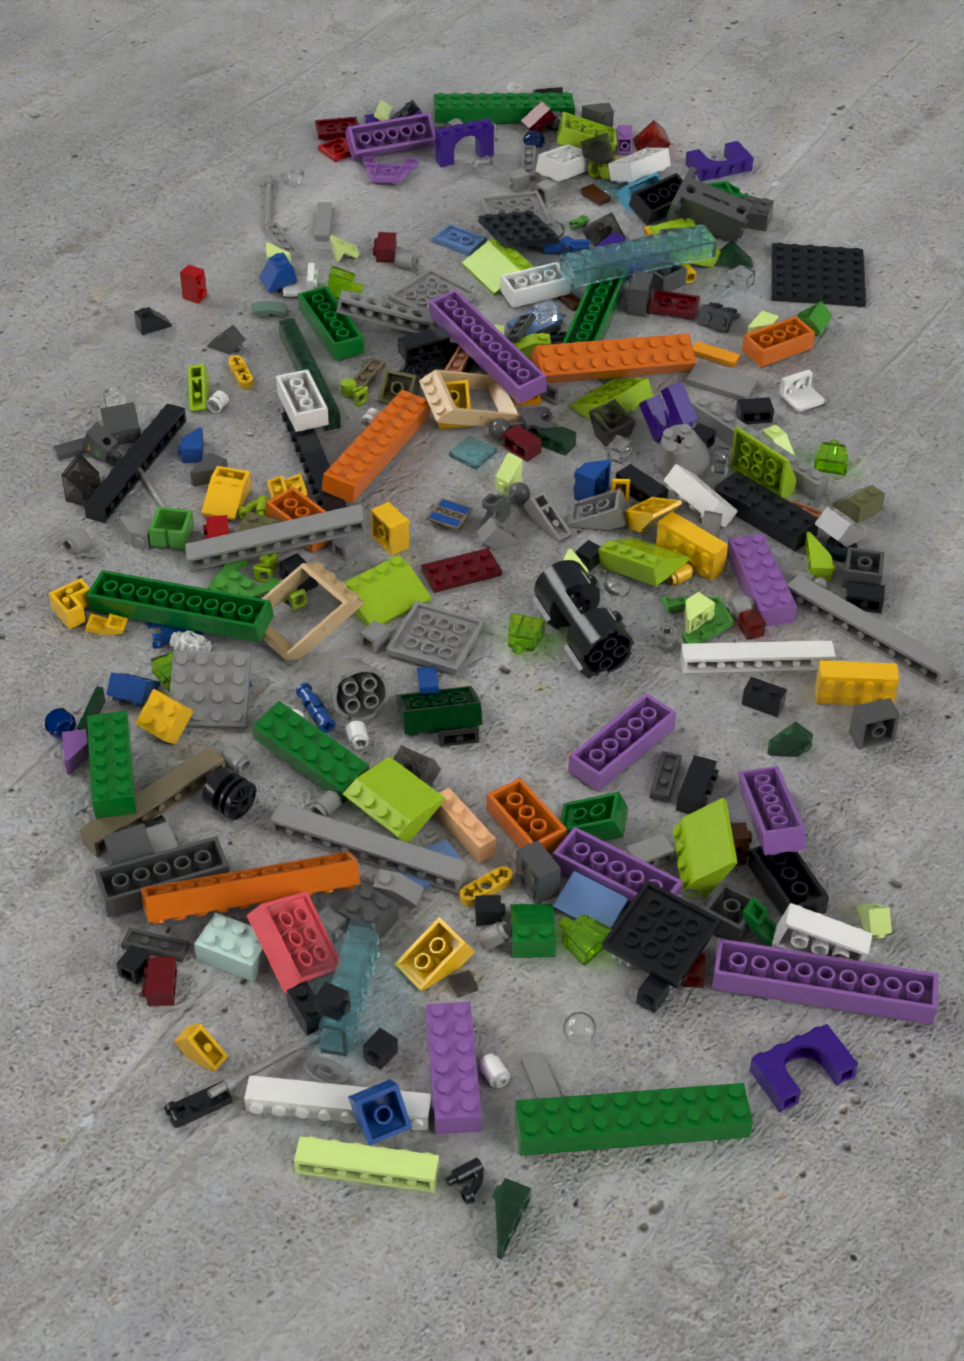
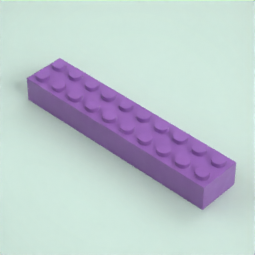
(488, 346)
(826, 981)

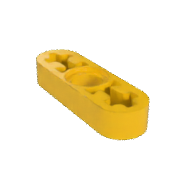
(239, 377)
(490, 878)

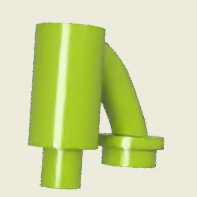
(260, 503)

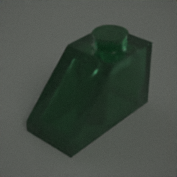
(733, 256)
(557, 439)
(791, 741)

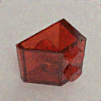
(652, 137)

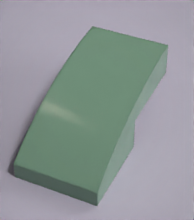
(265, 308)

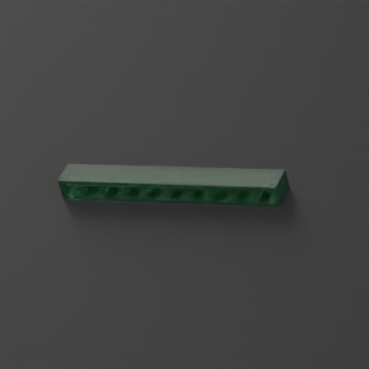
(303, 360)

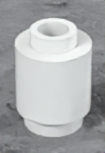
(357, 735)
(494, 1070)

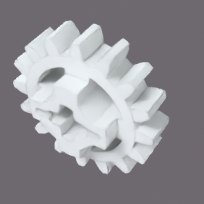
(189, 641)

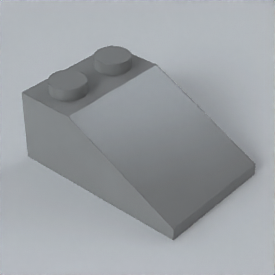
(600, 511)

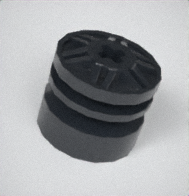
(229, 793)

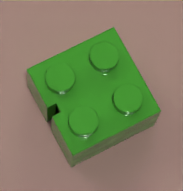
(171, 527)

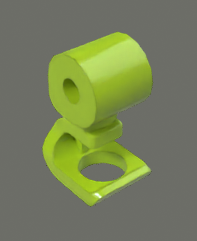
(602, 171)
(349, 389)
(268, 565)
(294, 599)

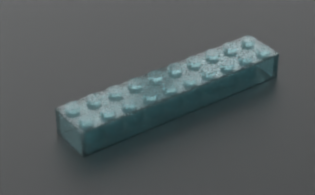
(638, 254)

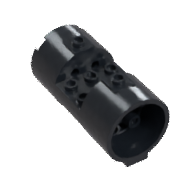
(595, 635)

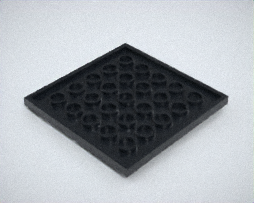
(817, 274)

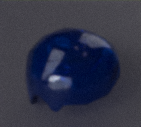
(535, 138)
(59, 721)

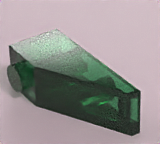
(510, 1206)

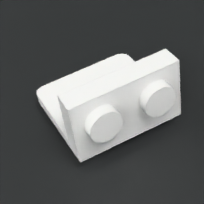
(303, 283)
(798, 391)

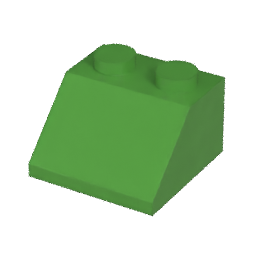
(816, 317)

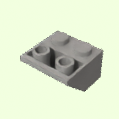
(840, 527)

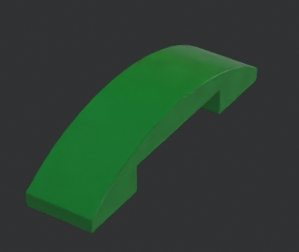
(757, 919)

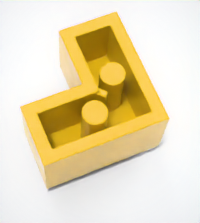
(69, 603)

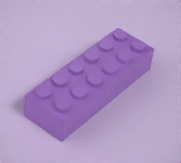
(390, 136)
(761, 578)
(621, 742)
(772, 810)
(609, 865)
(453, 1068)

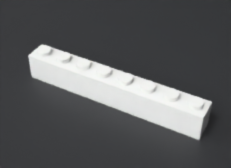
(755, 656)
(322, 1100)

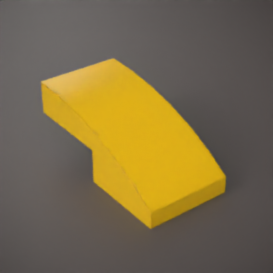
(106, 626)

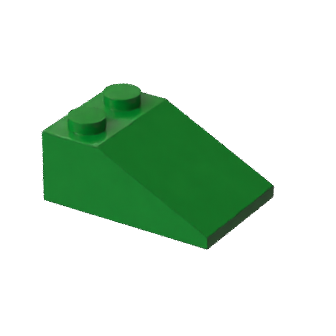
(598, 816)
(533, 930)

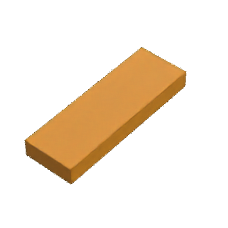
(715, 354)

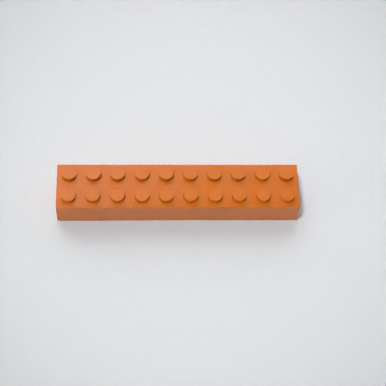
(615, 358)
(376, 446)
(249, 887)

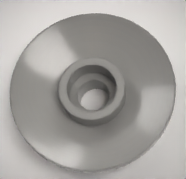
(326, 1070)

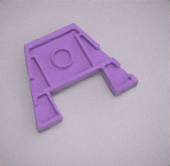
(388, 172)

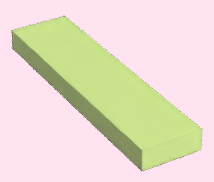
(382, 111)

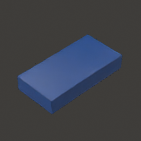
(427, 680)

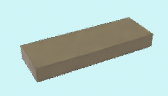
(369, 372)

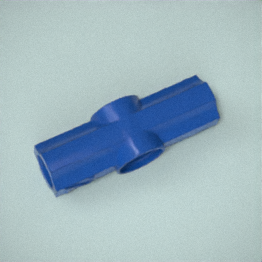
(573, 246)

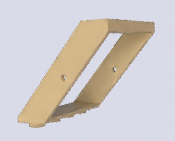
(445, 409)
(328, 580)

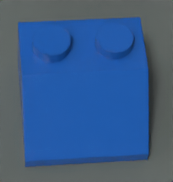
(277, 273)
(592, 479)
(131, 688)
(380, 1111)

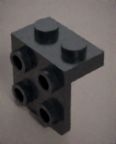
(717, 316)

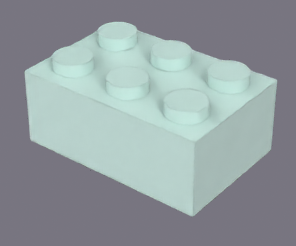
(231, 947)

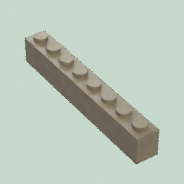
(156, 798)

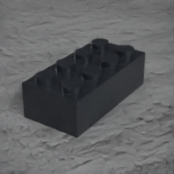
(654, 199)
(788, 880)

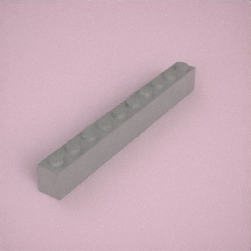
(808, 479)
(276, 537)
(870, 631)
(369, 847)

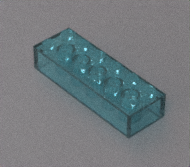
(351, 974)

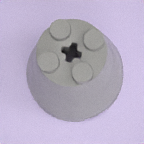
(683, 447)
(357, 689)

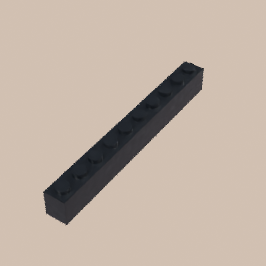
(141, 454)
(314, 463)

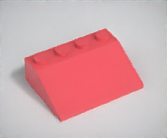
(294, 940)

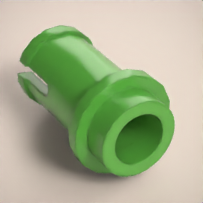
(581, 221)

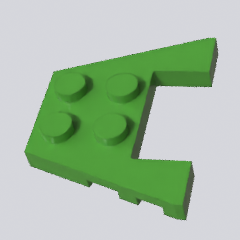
(233, 582)
(719, 623)

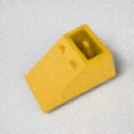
(226, 492)

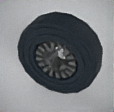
(833, 547)

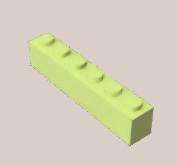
(366, 1164)

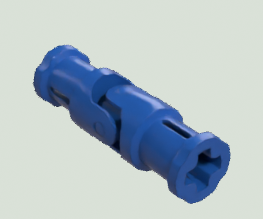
(315, 707)

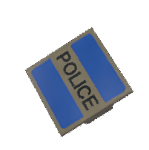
(450, 514)

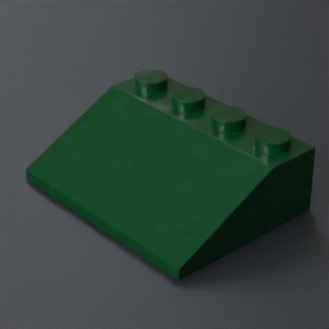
(439, 711)

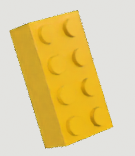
(706, 551)
(855, 682)

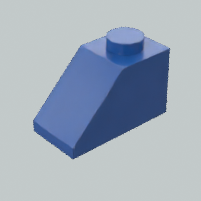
(192, 447)

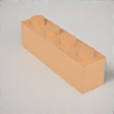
(466, 827)

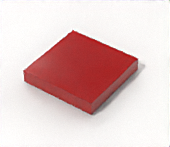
(335, 149)

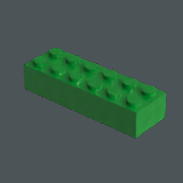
(333, 329)
(308, 749)
(111, 765)

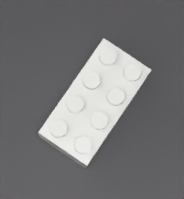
(562, 163)
(639, 164)
(534, 285)
(302, 400)
(698, 494)
(821, 935)

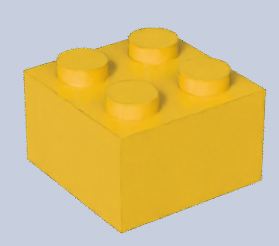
(390, 528)
(164, 716)

